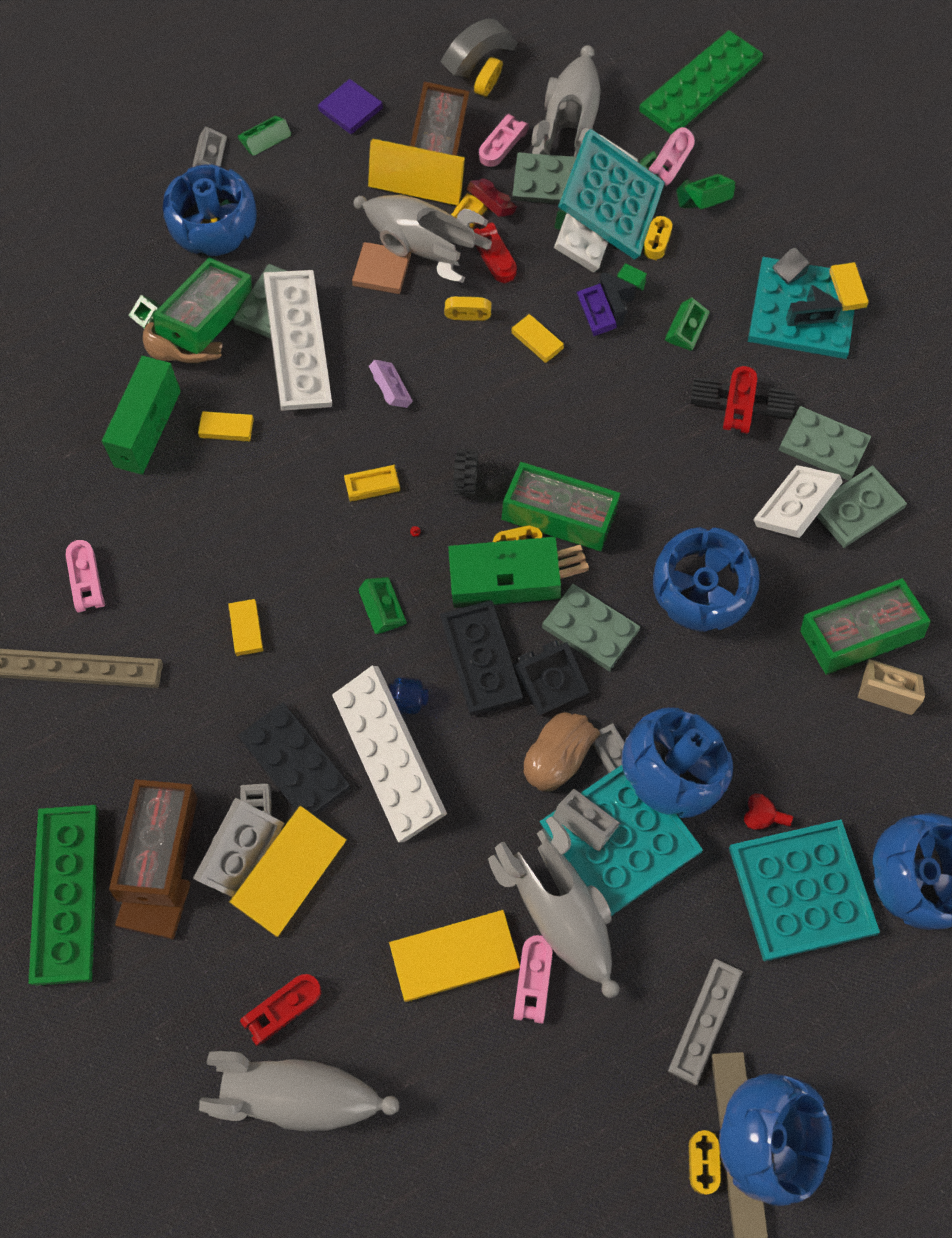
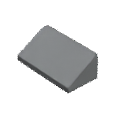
(209, 148)
(586, 819)

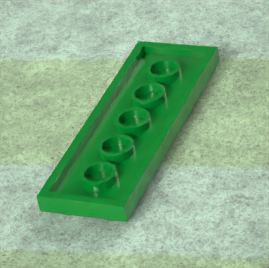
(701, 82)
(64, 895)

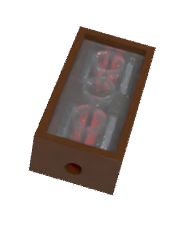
(440, 118)
(154, 843)

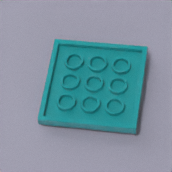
(611, 194)
(772, 305)
(639, 851)
(803, 890)

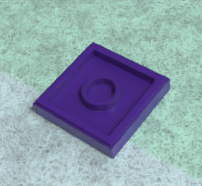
(350, 106)

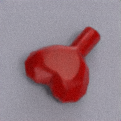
(763, 813)

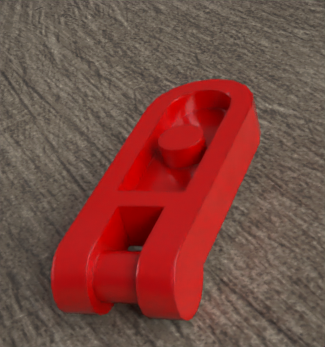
(498, 257)
(740, 399)
(282, 1007)

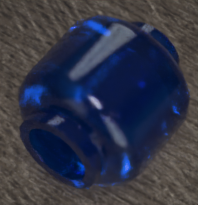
(408, 695)

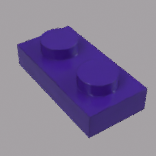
(596, 309)

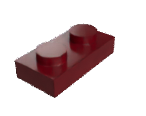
(491, 197)

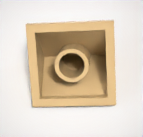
(892, 687)

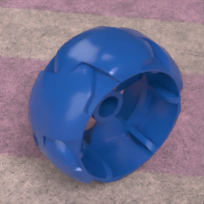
(204, 186)
(720, 550)
(692, 747)
(901, 876)
(778, 1118)

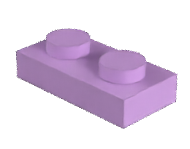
(390, 383)

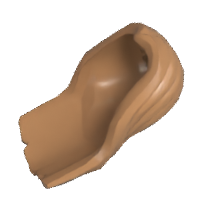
(166, 351)
(559, 751)

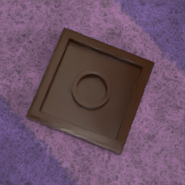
(154, 919)

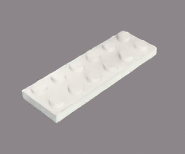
(581, 242)
(297, 340)
(389, 754)

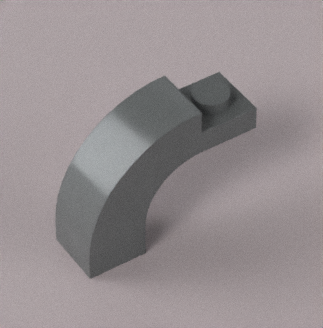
(474, 43)

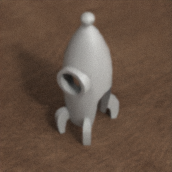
(569, 103)
(423, 230)
(569, 922)
(292, 1093)

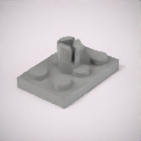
(237, 847)

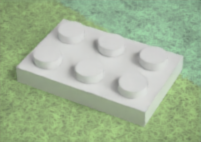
(798, 501)

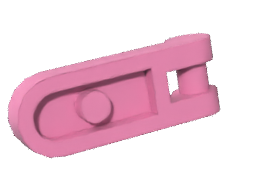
(502, 140)
(673, 155)
(83, 575)
(533, 979)

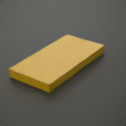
(416, 171)
(287, 871)
(454, 955)

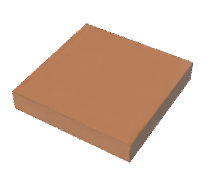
(380, 269)

